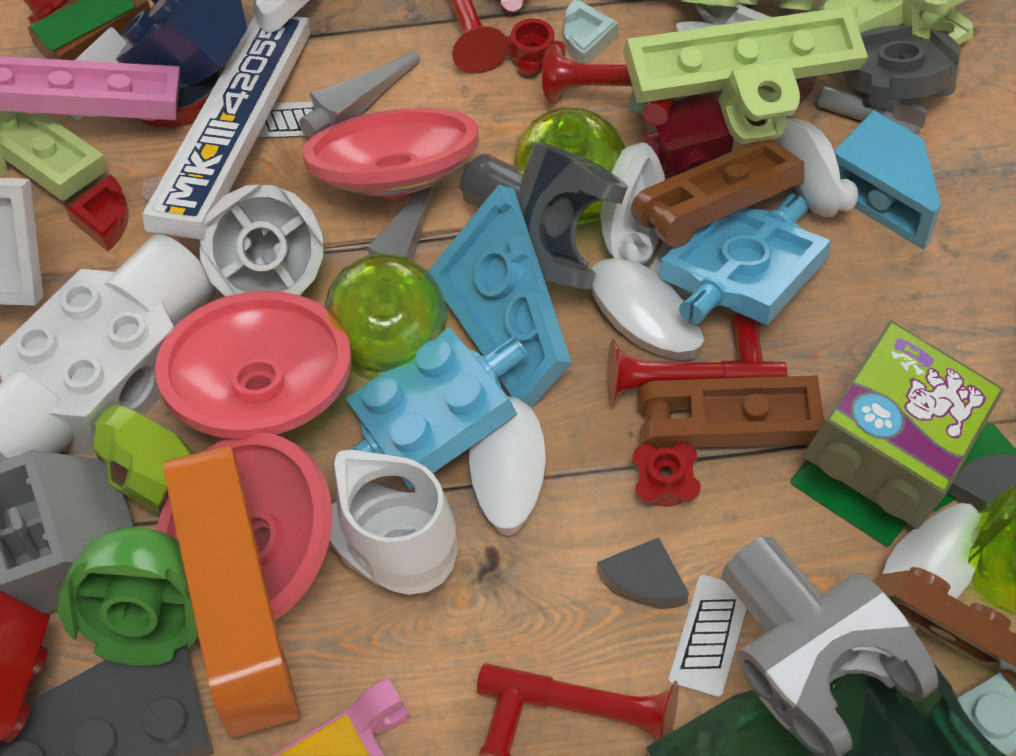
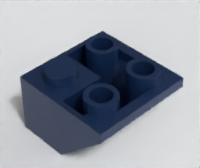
(186, 35)

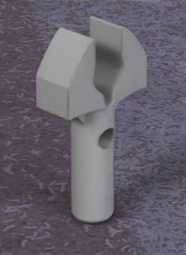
(857, 107)

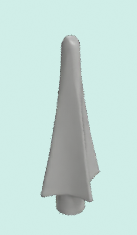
(353, 96)
(405, 229)

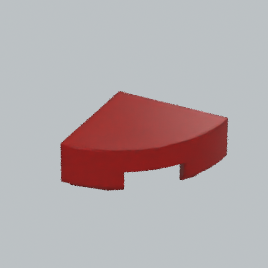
(101, 212)

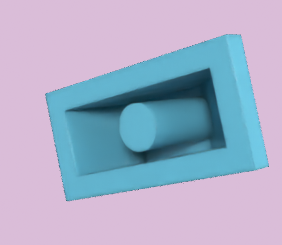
(891, 177)

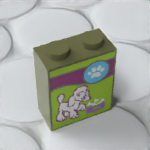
(904, 425)

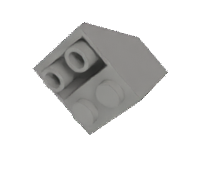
(48, 517)

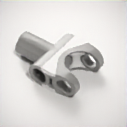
(818, 640)

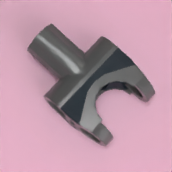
(551, 198)

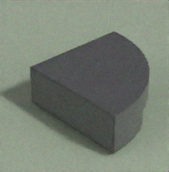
(984, 479)
(645, 576)

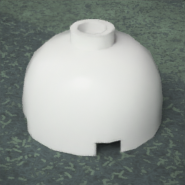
(261, 242)

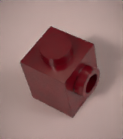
(690, 135)

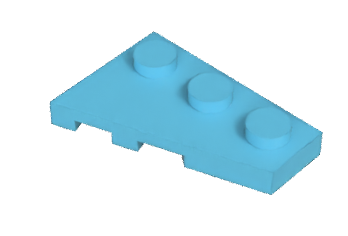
(500, 292)

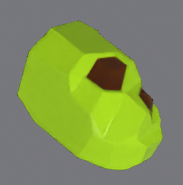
(135, 453)

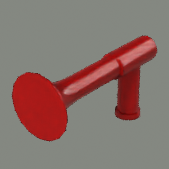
(479, 46)
(564, 74)
(630, 372)
(515, 688)

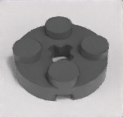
(905, 66)

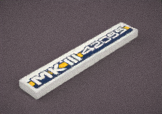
(225, 129)

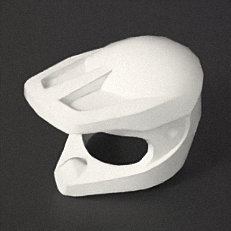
(389, 534)

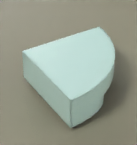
(587, 31)

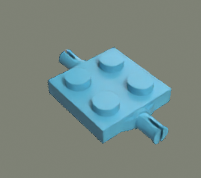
(746, 262)
(436, 402)

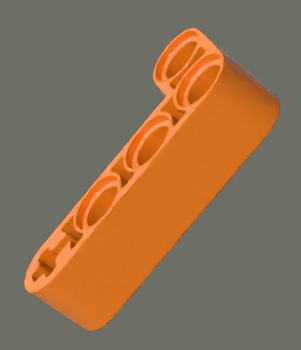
(229, 593)

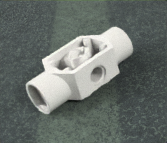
(95, 348)

